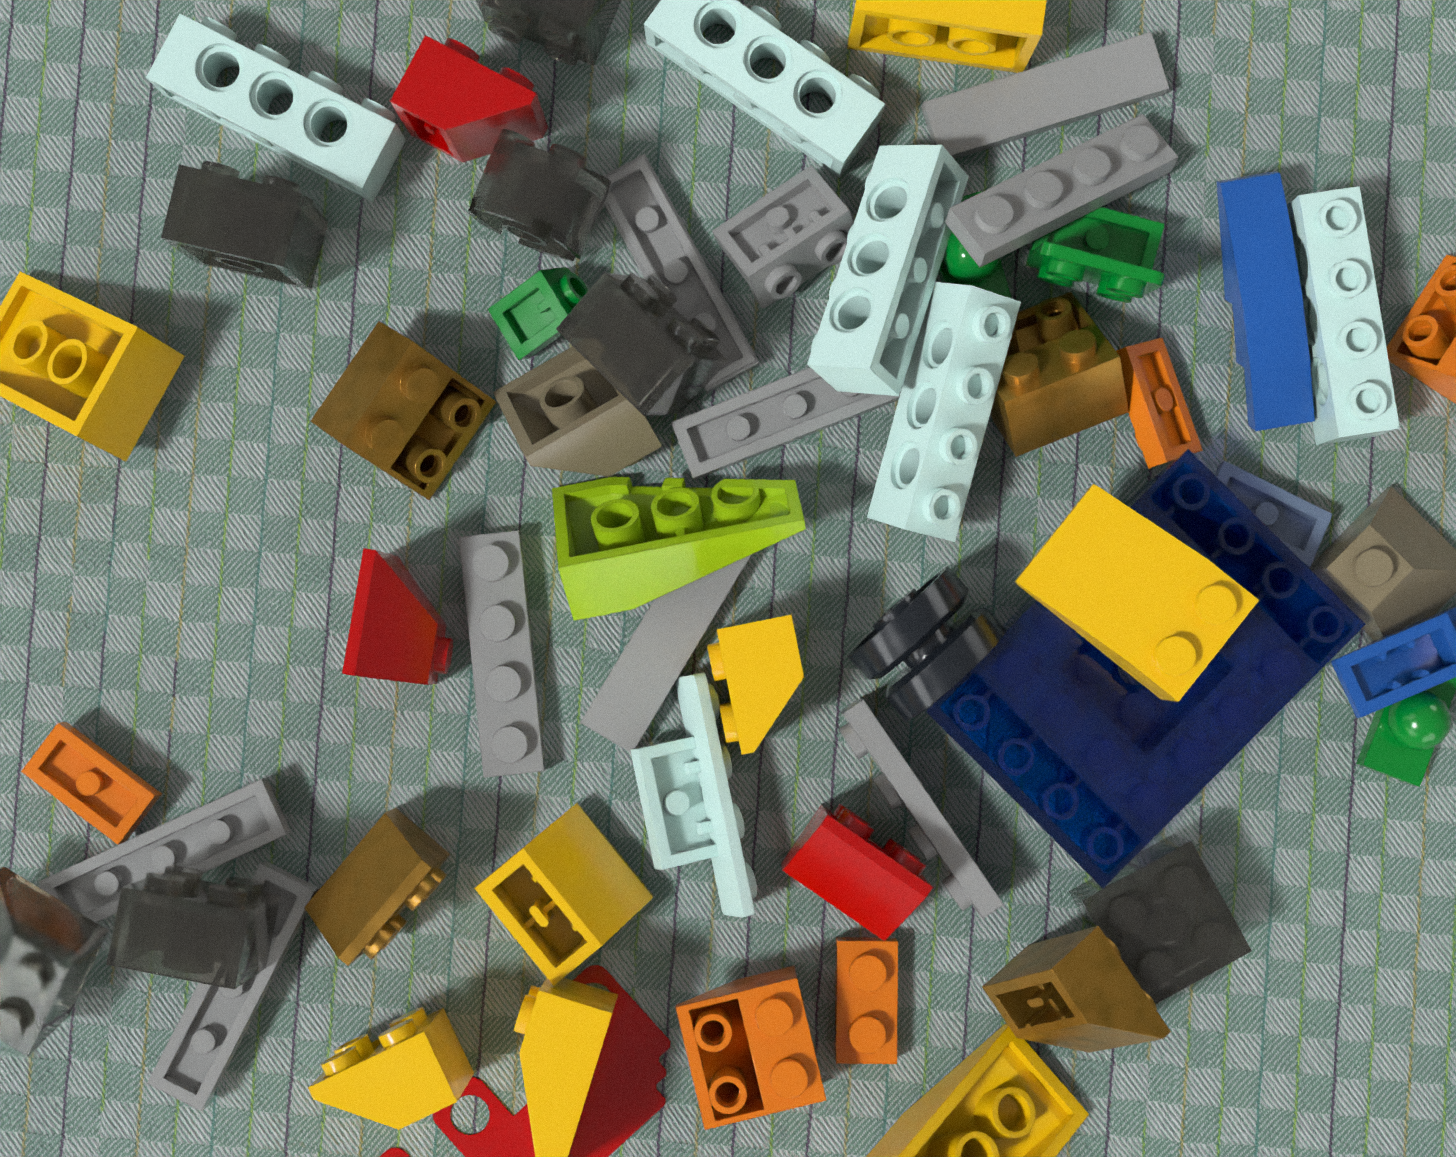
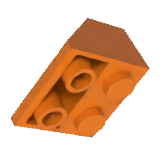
(1427, 336)
(750, 1048)

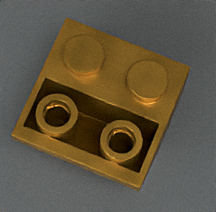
(1056, 376)
(403, 410)
(382, 875)
(1075, 995)

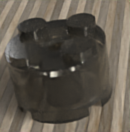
(540, 196)

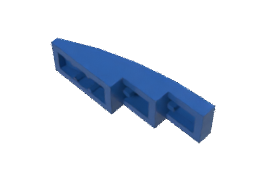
(1266, 300)
(1399, 664)

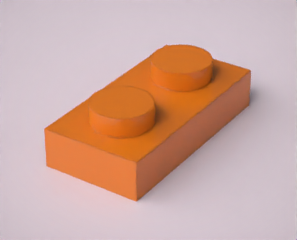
(1156, 403)
(91, 782)
(866, 1000)

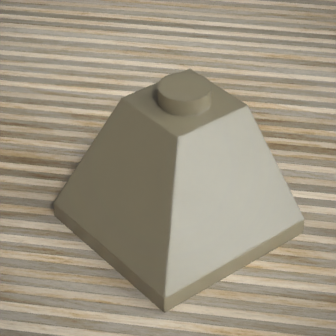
(574, 418)
(1389, 566)

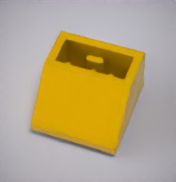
(761, 676)
(564, 893)
(399, 1076)

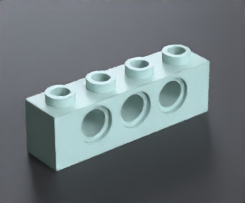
(200, 51)
(825, 137)
(888, 270)
(1342, 318)
(943, 410)

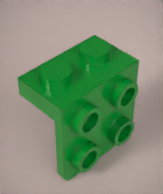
(1102, 250)

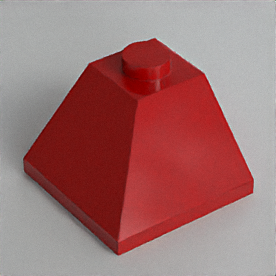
(394, 626)

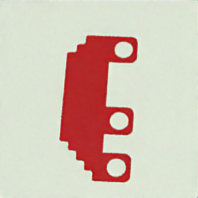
(617, 1101)

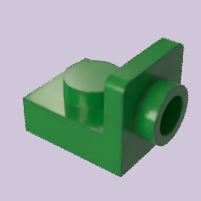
(536, 309)

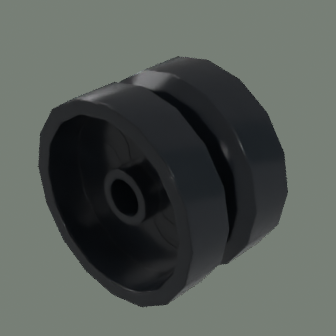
(933, 651)

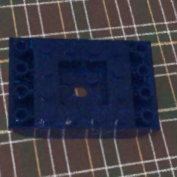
(1109, 758)

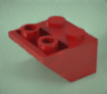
(463, 104)
(856, 873)

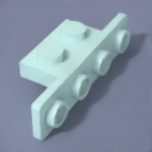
(690, 800)

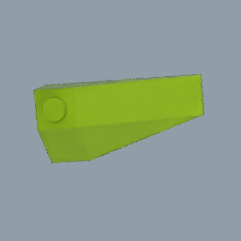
(640, 542)

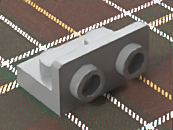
(787, 236)

